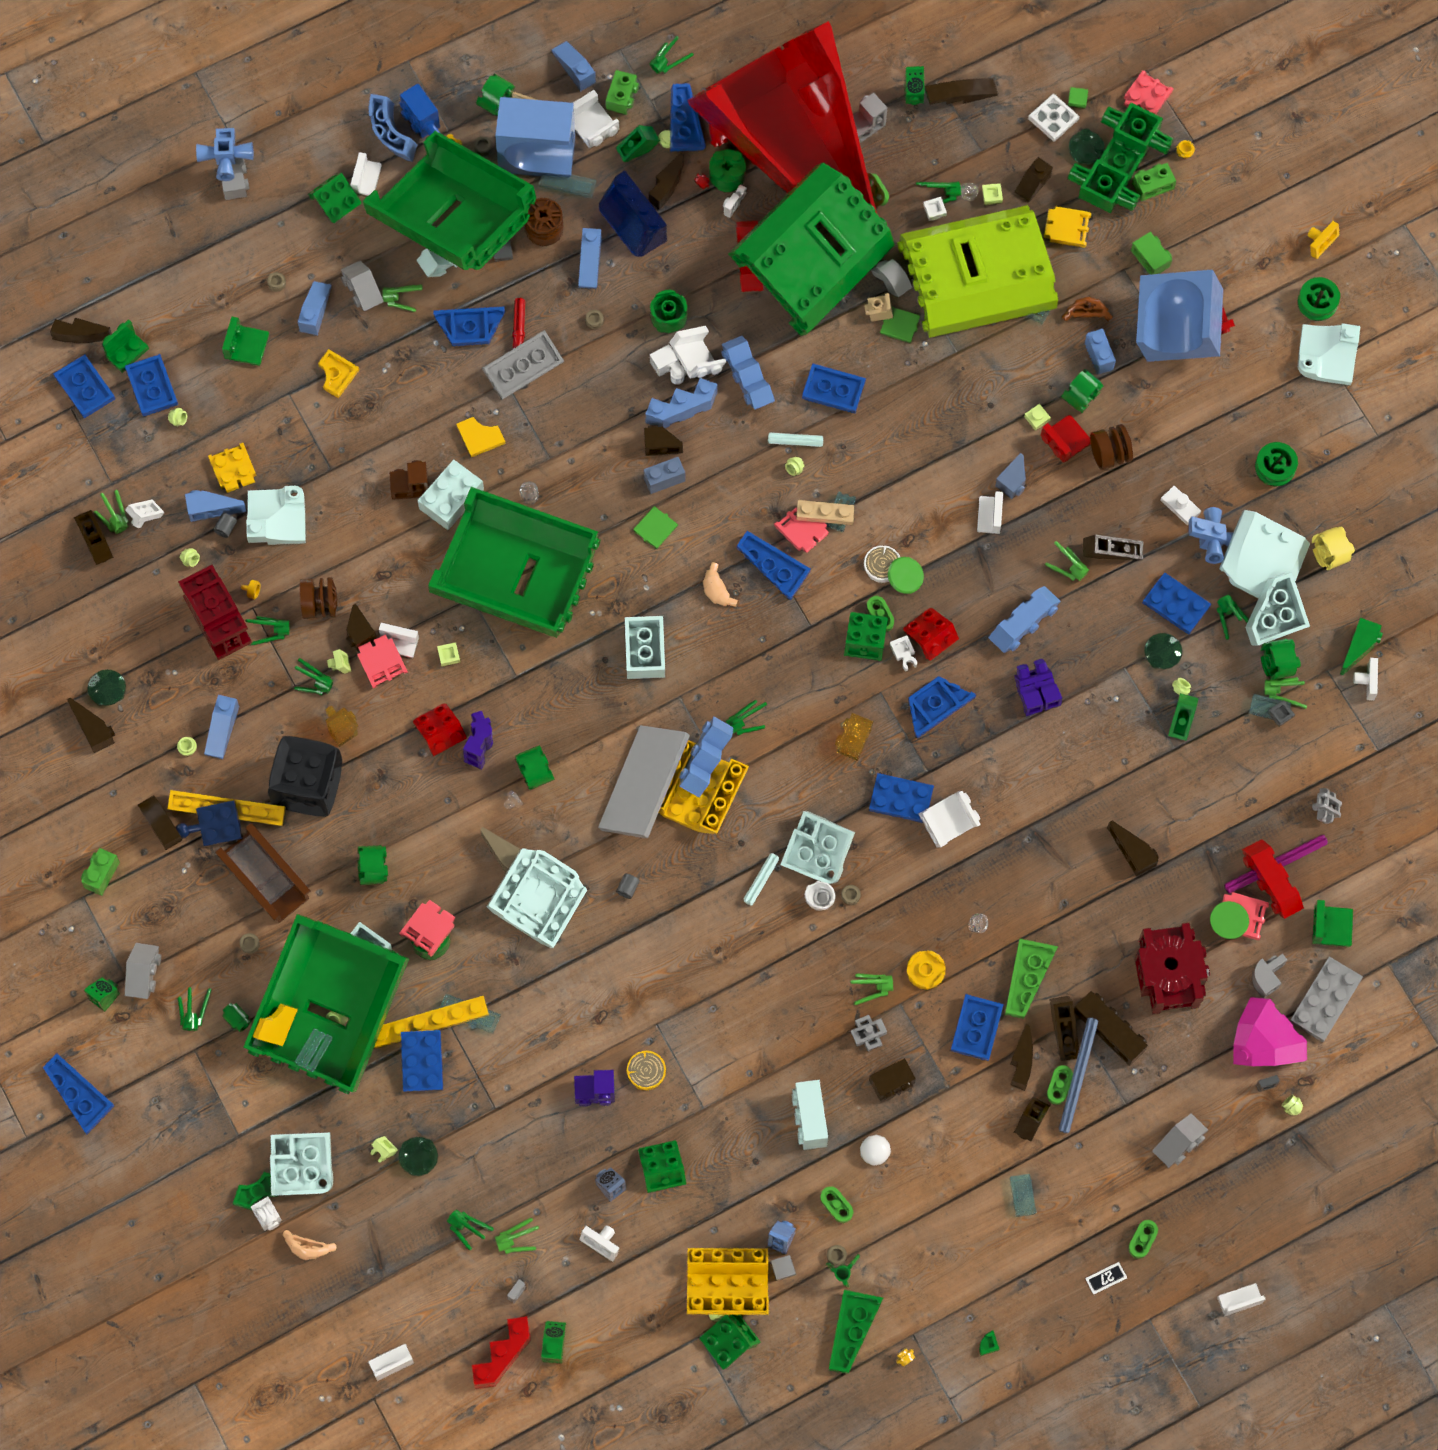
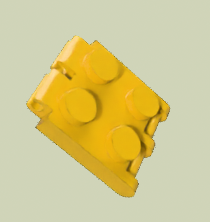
(1065, 226)
(233, 467)

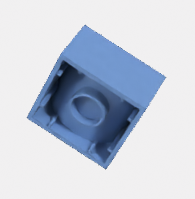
(535, 137)
(1180, 315)

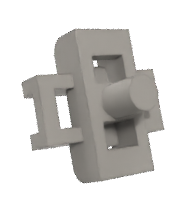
(1327, 806)
(870, 1032)

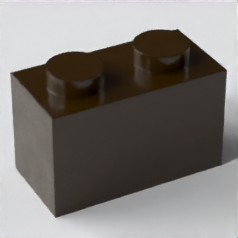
(892, 1080)

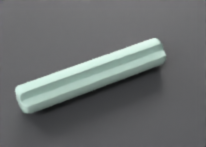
(795, 439)
(761, 879)

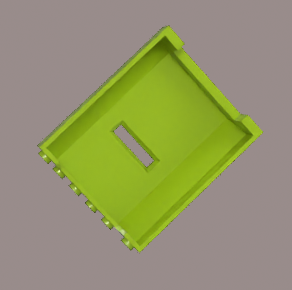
(1010, 265)

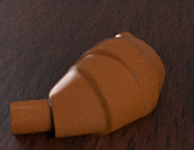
(1087, 308)

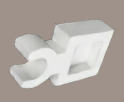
(732, 203)
(903, 651)

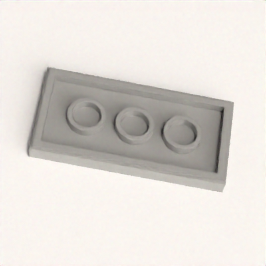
(523, 365)

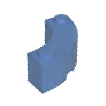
(383, 124)

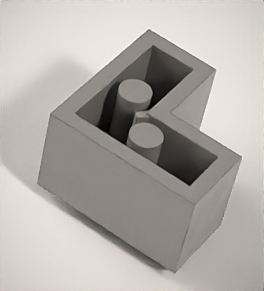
(870, 117)
(237, 187)
(362, 283)
(140, 970)
(1181, 1138)

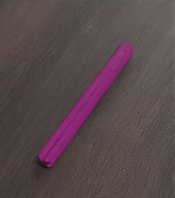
(1284, 859)

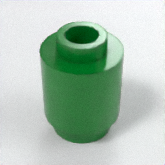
(236, 1017)

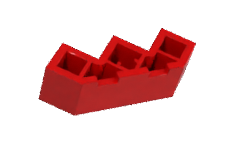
(748, 280)
(1272, 879)
(502, 1354)

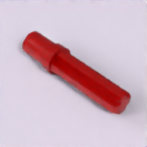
(519, 321)

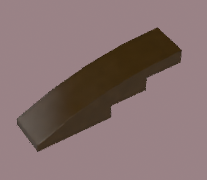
(961, 90)

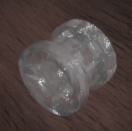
(531, 496)

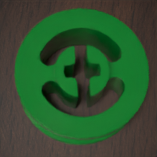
(1328, 303)
(1271, 455)

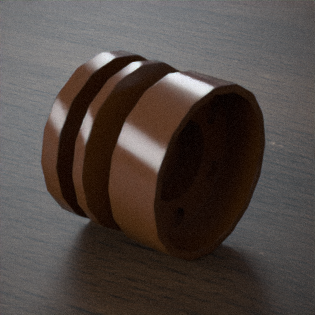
(545, 222)
(1112, 447)
(317, 598)

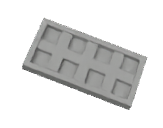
(1326, 999)

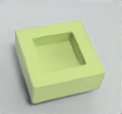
(992, 194)
(1037, 417)
(448, 654)

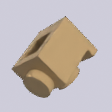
(879, 308)

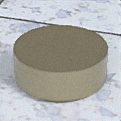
(483, 145)
(276, 281)
(594, 319)
(850, 895)
(249, 943)
(836, 1255)

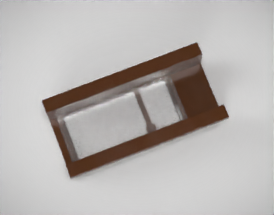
(265, 874)

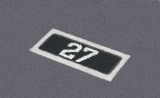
(1106, 1278)

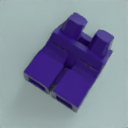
(1037, 688)
(479, 741)

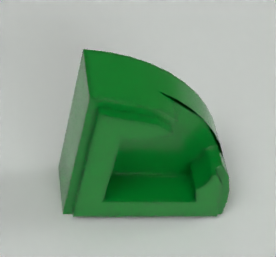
(988, 1344)

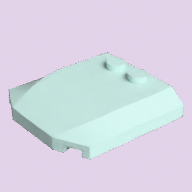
(1261, 551)
(538, 896)

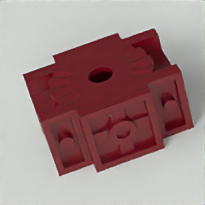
(215, 612)
(1175, 950)

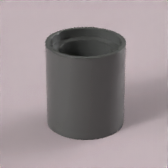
(225, 525)
(627, 886)

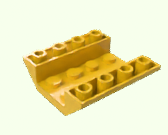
(709, 810)
(727, 1281)

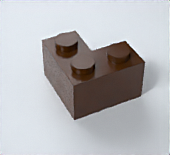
(409, 483)

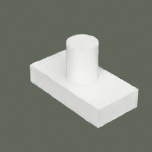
(1180, 504)
(144, 512)
(1369, 678)
(600, 1242)

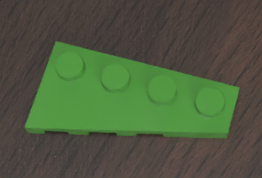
(1028, 972)

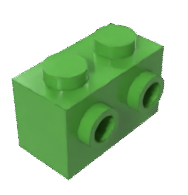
(621, 92)
(1154, 181)
(1151, 254)
(100, 871)

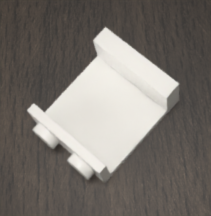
(592, 120)
(694, 354)
(949, 818)

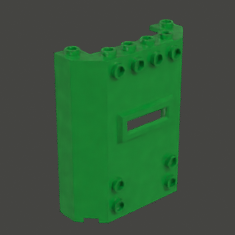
(490, 212)
(796, 258)
(492, 552)
(339, 975)

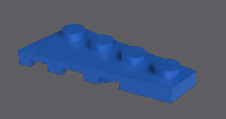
(684, 121)
(777, 566)
(81, 1097)

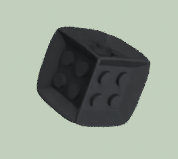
(305, 776)

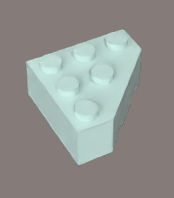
(1277, 611)

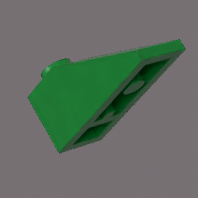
(1363, 641)

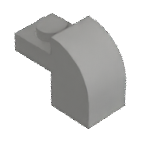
(893, 277)
(1264, 977)

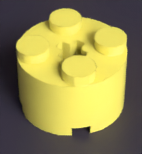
(1332, 548)

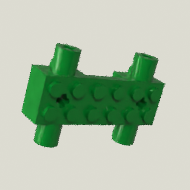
(1109, 176)

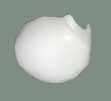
(820, 895)
(875, 1150)

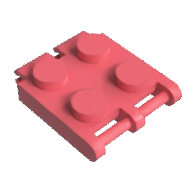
(1147, 93)
(801, 533)
(381, 660)
(1252, 907)
(428, 927)

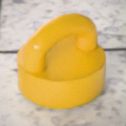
(252, 589)

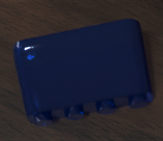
(632, 216)

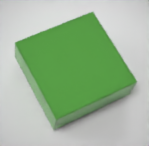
(1078, 97)

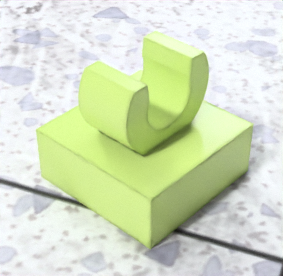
(339, 662)
(384, 1147)

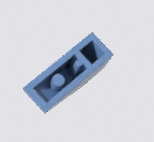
(575, 65)
(590, 258)
(314, 308)
(209, 505)
(221, 726)
(781, 1236)

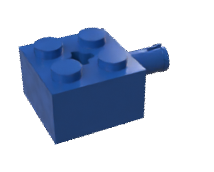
(419, 111)

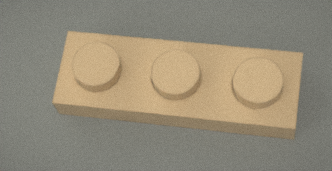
(825, 512)

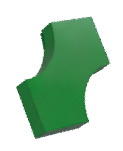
(251, 1194)

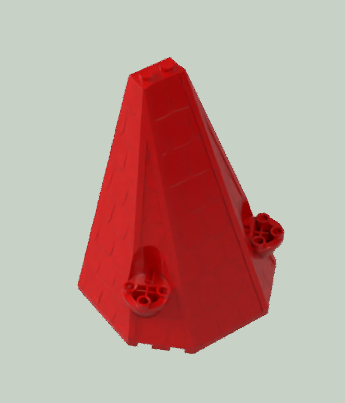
(789, 112)

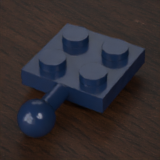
(216, 822)

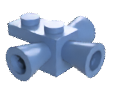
(225, 152)
(1210, 534)

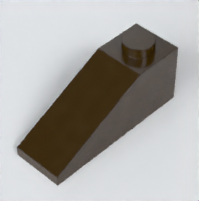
(93, 537)
(1112, 548)
(93, 727)
(1136, 851)
(1065, 1027)

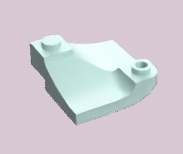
(1329, 352)
(276, 516)
(818, 848)
(300, 1163)

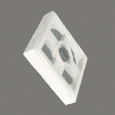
(1053, 117)

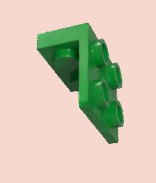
(335, 197)
(244, 343)
(123, 346)
(865, 636)
(1332, 925)
(662, 1166)
(729, 1339)

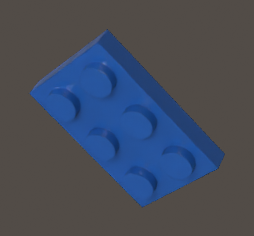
(151, 385)
(84, 386)
(833, 388)
(1176, 603)
(900, 797)
(977, 1027)
(422, 1060)

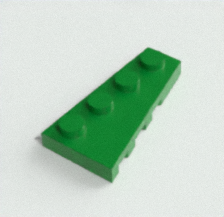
(853, 1324)

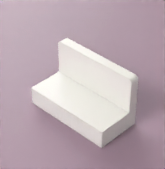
(365, 175)
(990, 513)
(403, 638)
(1240, 1299)
(391, 1362)

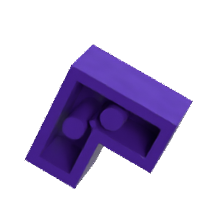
(595, 1088)

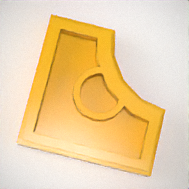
(338, 373)
(479, 437)
(276, 1027)

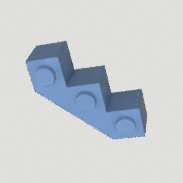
(747, 372)
(682, 405)
(1024, 619)
(705, 756)

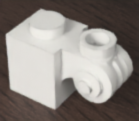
(666, 361)
(266, 1214)

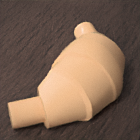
(715, 588)
(307, 1248)

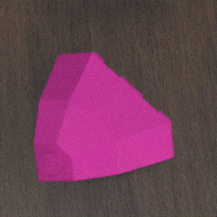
(1267, 1037)

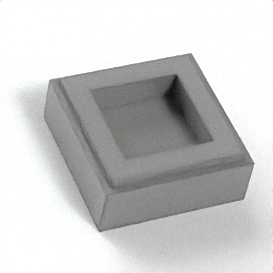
(783, 1268)
(516, 1291)

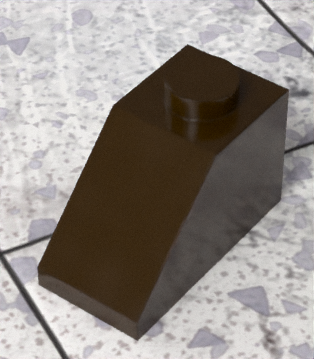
(1034, 179)
(660, 441)
(359, 629)
(1031, 1119)

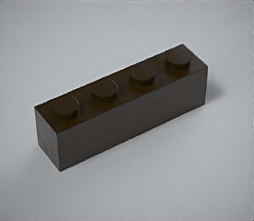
(1111, 1028)

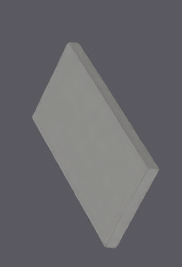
(644, 781)

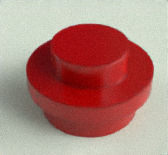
(702, 181)

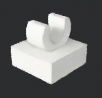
(934, 209)

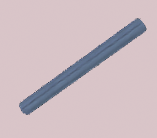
(1078, 1075)

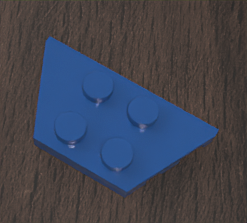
(470, 325)
(936, 703)

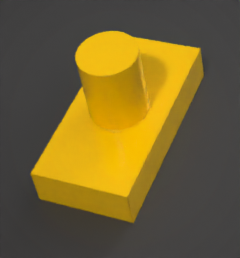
(1323, 239)

